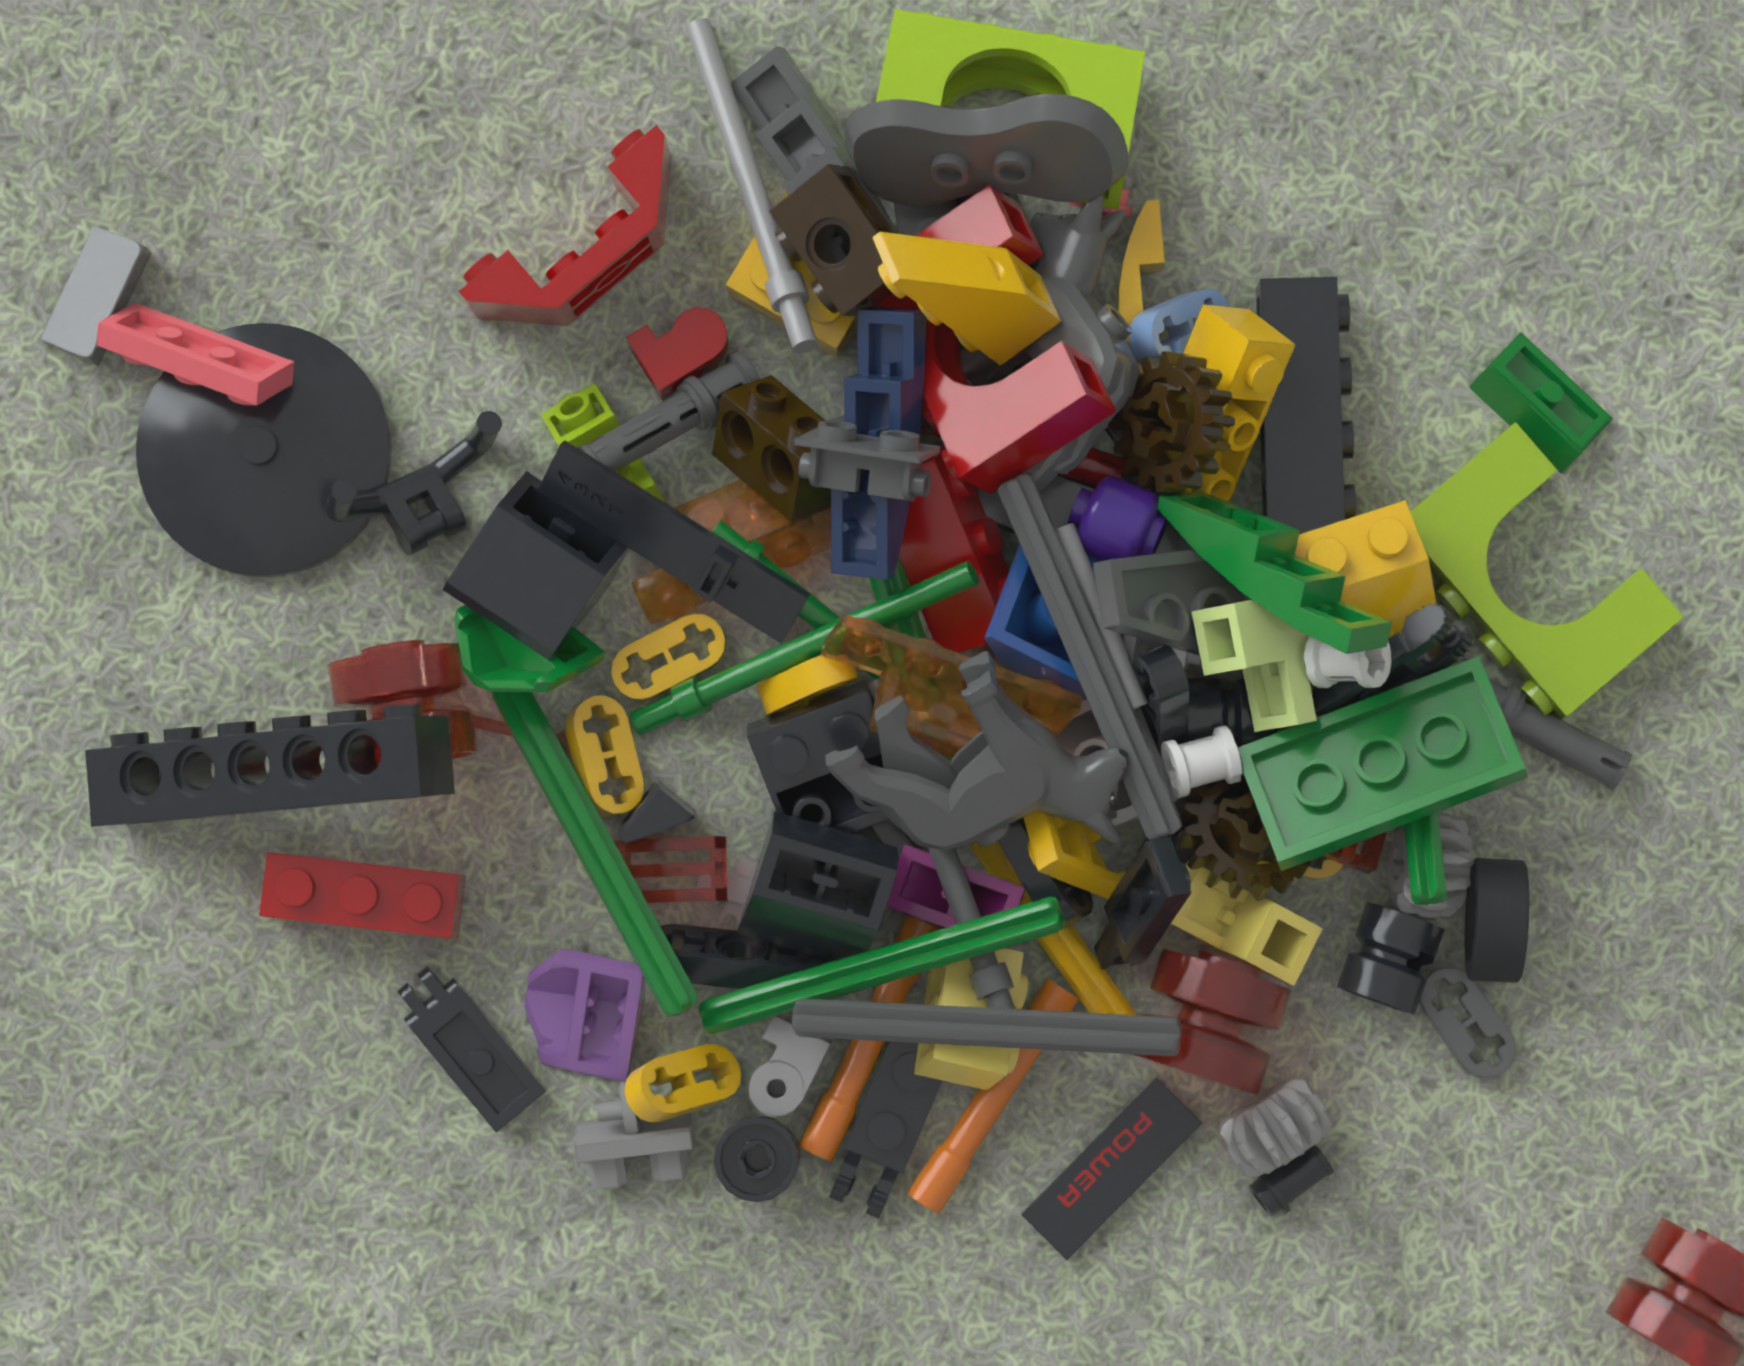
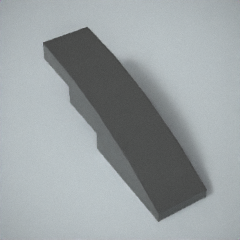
(795, 128)

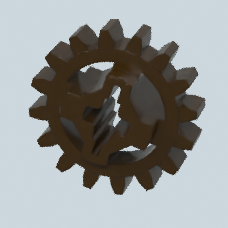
(1173, 423)
(1226, 846)

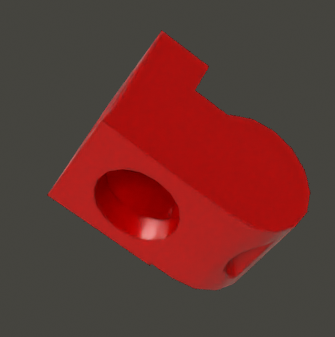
(690, 348)

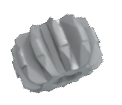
(1457, 865)
(1275, 1127)

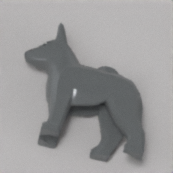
(1070, 270)
(990, 780)

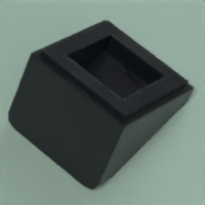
(654, 813)

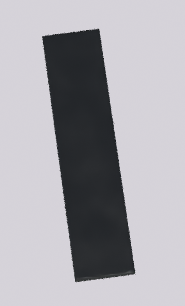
(673, 542)

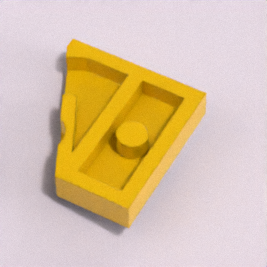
(1068, 853)

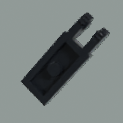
(1425, 646)
(888, 1123)

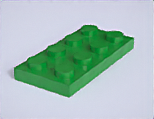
(1381, 763)

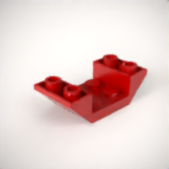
(506, 292)

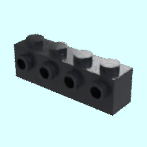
(1304, 427)

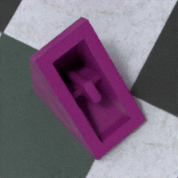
(921, 895)

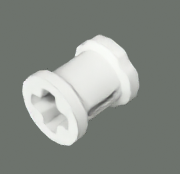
(1329, 666)
(1201, 761)

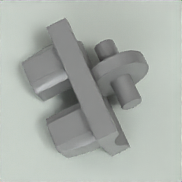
(622, 1134)

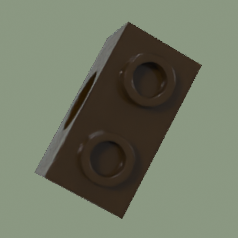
(807, 224)

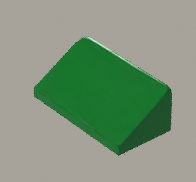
(1542, 400)

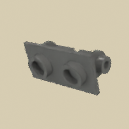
(841, 453)

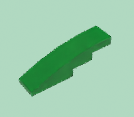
(1262, 564)

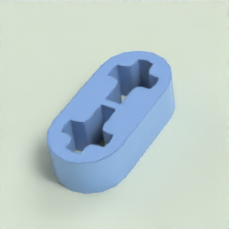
(1174, 315)

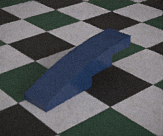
(876, 399)

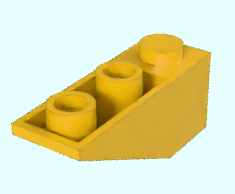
(972, 288)
(1252, 366)

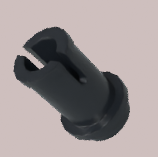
(1290, 1181)

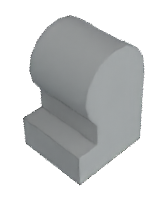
(784, 1080)

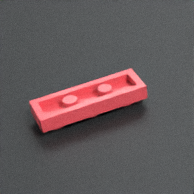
(195, 354)

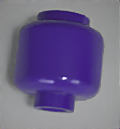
(1118, 520)

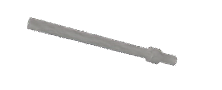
(785, 285)

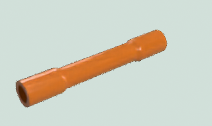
(839, 1102)
(953, 1156)

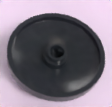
(254, 480)

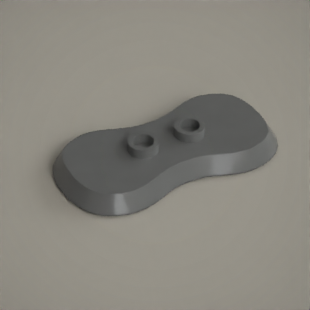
(1029, 147)

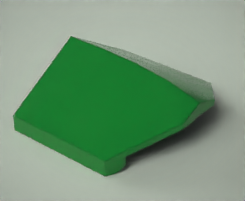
(505, 664)

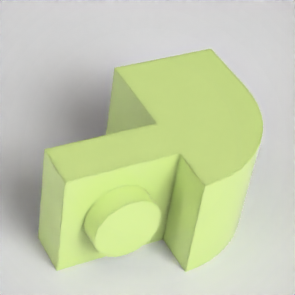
(1267, 651)

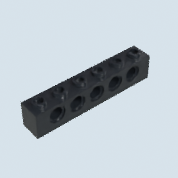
(412, 765)

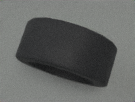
(1496, 920)

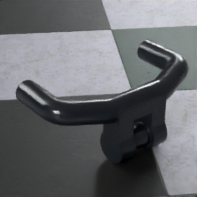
(424, 483)

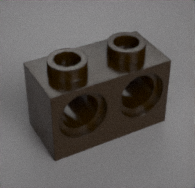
(757, 444)

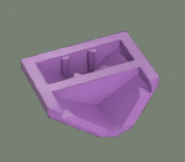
(586, 1012)

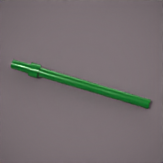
(696, 696)

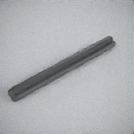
(1089, 654)
(987, 1027)

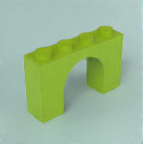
(948, 58)
(1557, 661)

